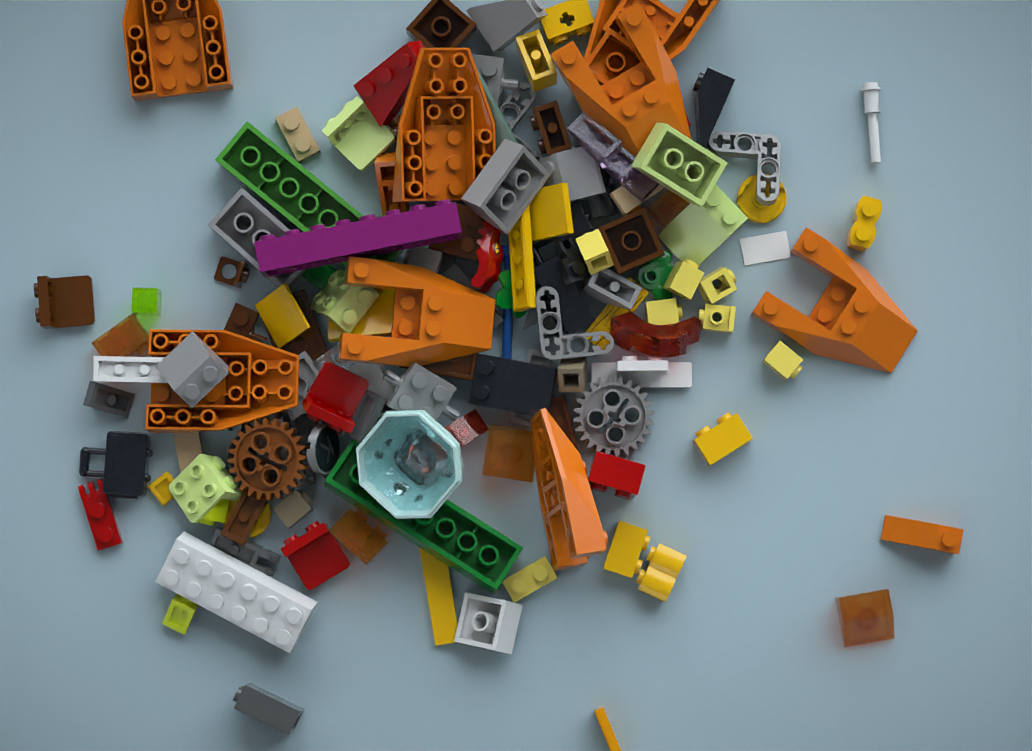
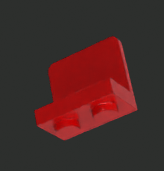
(335, 397)
(315, 555)

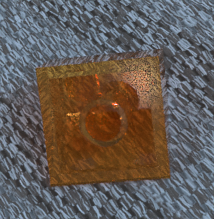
(509, 454)
(359, 536)
(865, 617)

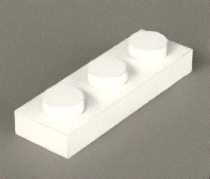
(127, 369)

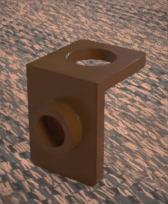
(241, 276)

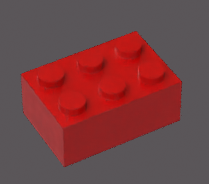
(616, 475)

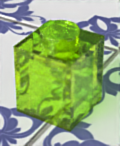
(146, 301)

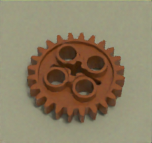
(277, 438)

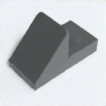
(548, 322)
(108, 399)

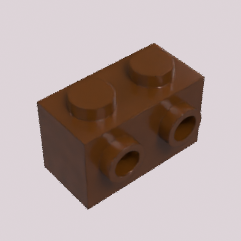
(551, 127)

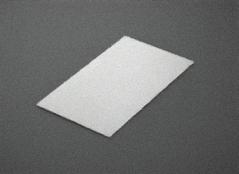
(765, 248)

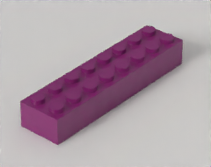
(358, 239)

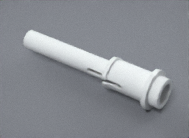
(872, 108)

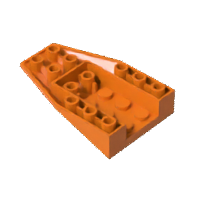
(175, 48)
(443, 128)
(257, 385)

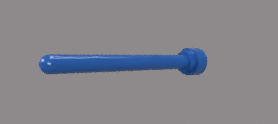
(507, 314)

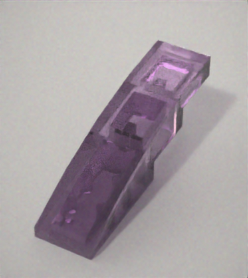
(611, 156)

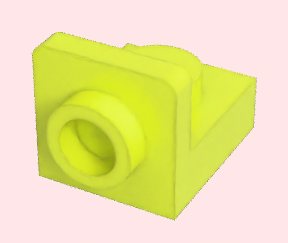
(180, 614)

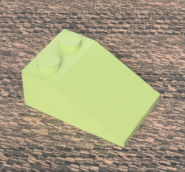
(703, 229)

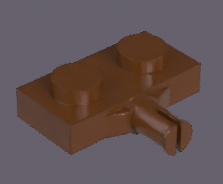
(243, 321)

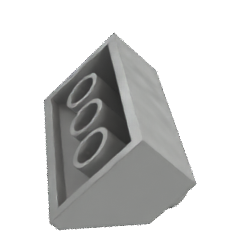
(243, 223)

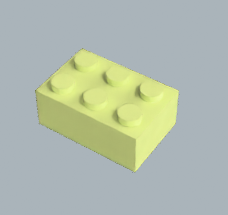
(679, 164)

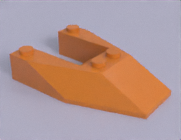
(609, 50)
(634, 99)
(430, 318)
(851, 319)
(564, 496)

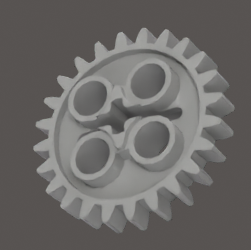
(631, 430)

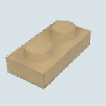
(297, 134)

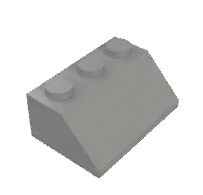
(506, 186)

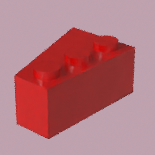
(387, 84)

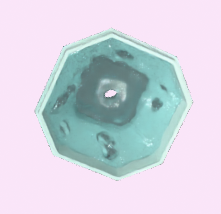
(392, 467)

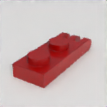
(100, 516)

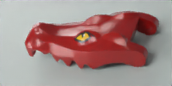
(489, 258)

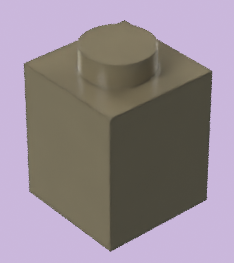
(572, 374)
(293, 508)

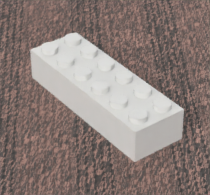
(236, 591)

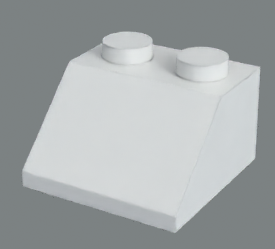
(488, 623)

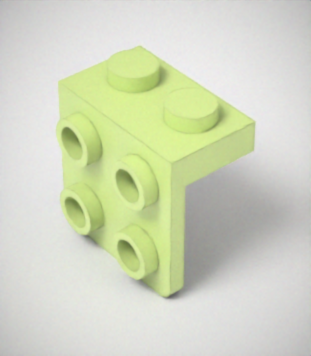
(358, 134)
(342, 302)
(203, 486)

